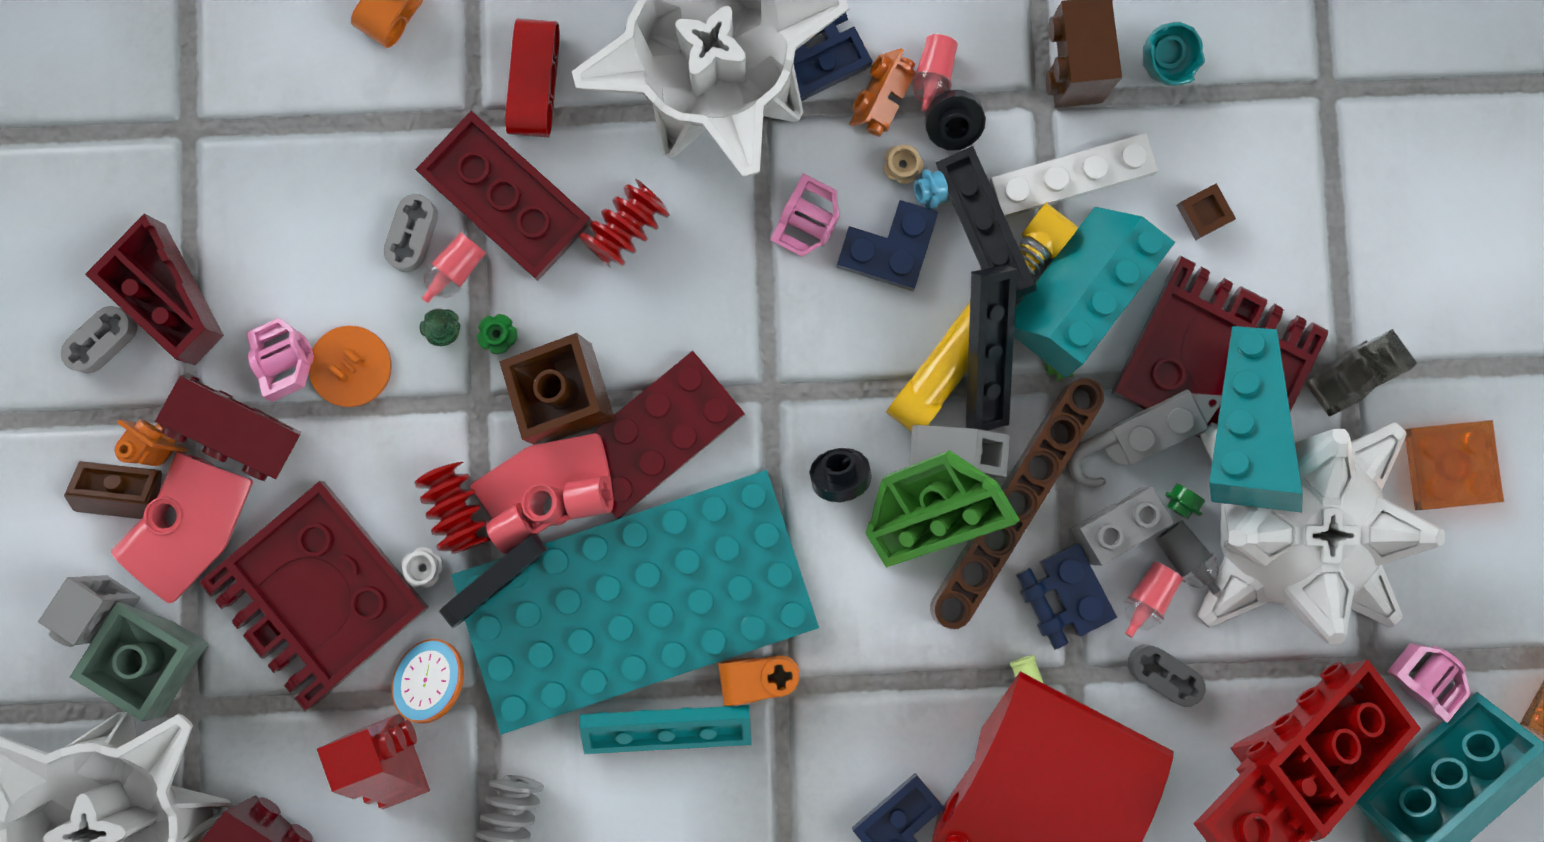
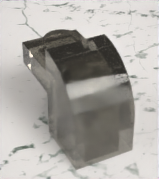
(1360, 372)

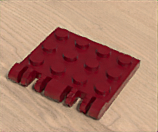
(1189, 341)
(319, 590)

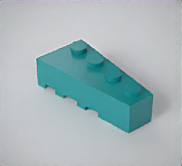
(1254, 436)

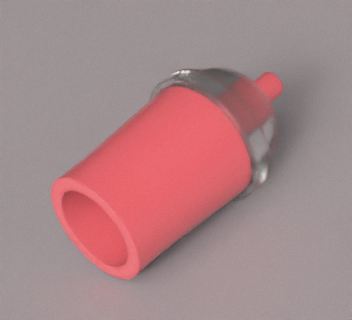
(934, 68)
(451, 268)
(1151, 598)

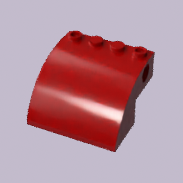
(1055, 775)

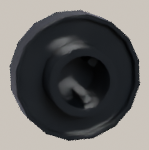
(954, 120)
(840, 475)

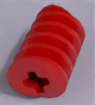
(624, 224)
(451, 509)

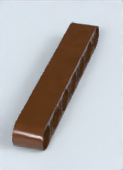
(1034, 492)

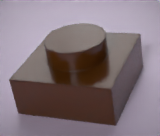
(1206, 211)

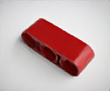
(532, 78)

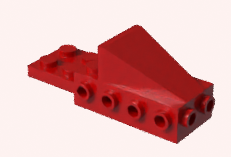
(1312, 761)

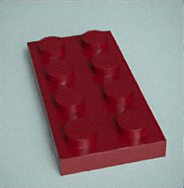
(504, 195)
(664, 430)

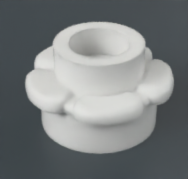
(411, 565)

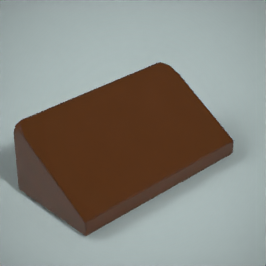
(112, 489)

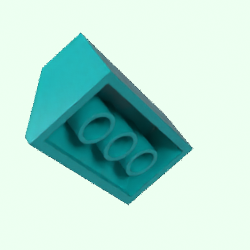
(1088, 287)
(1456, 777)

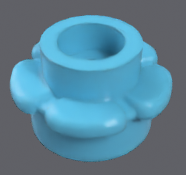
(931, 189)

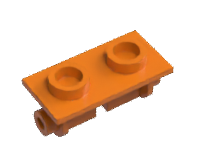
(889, 76)
(145, 444)

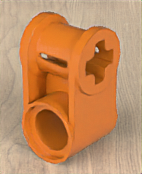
(384, 19)
(749, 679)

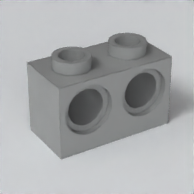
(1122, 526)
(83, 607)

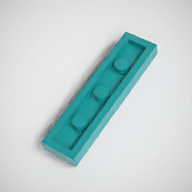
(665, 729)

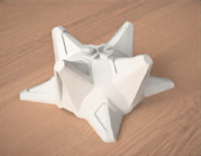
(712, 68)
(1332, 551)
(104, 788)

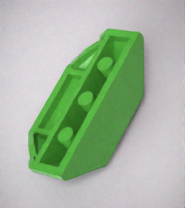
(935, 508)

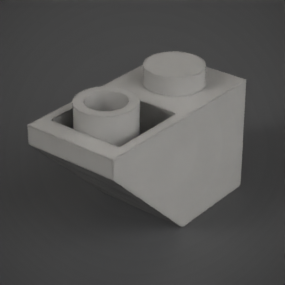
(979, 447)

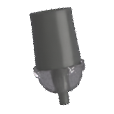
(1190, 557)

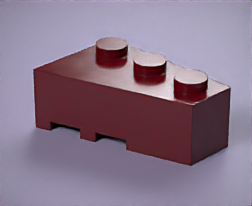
(157, 290)
(227, 428)
(255, 821)

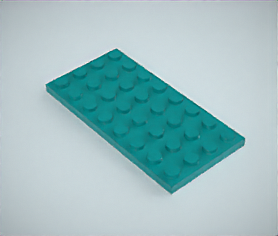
(640, 603)

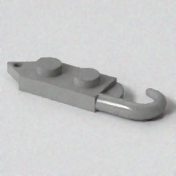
(1146, 433)

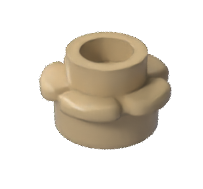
(903, 153)

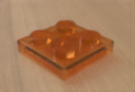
(1454, 465)

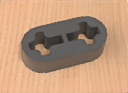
(1170, 667)

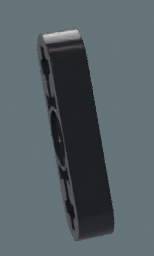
(494, 580)

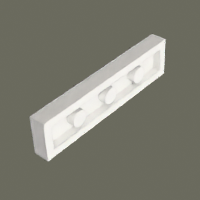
(1074, 175)

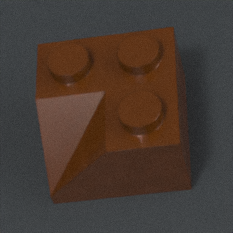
(1087, 53)
(556, 390)

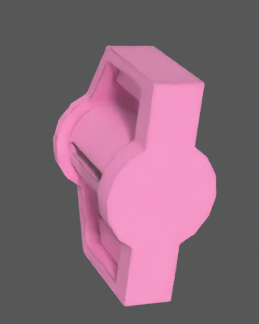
(791, 216)
(278, 358)
(1432, 679)

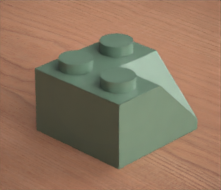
(139, 661)

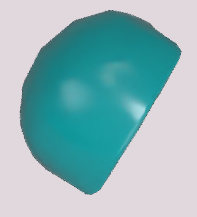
(1173, 54)

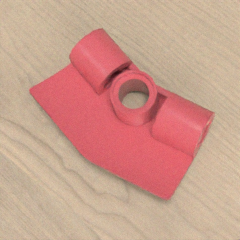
(566, 469)
(207, 511)

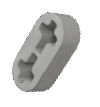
(401, 230)
(96, 336)

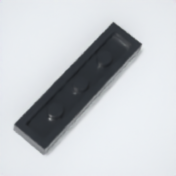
(983, 217)
(991, 347)

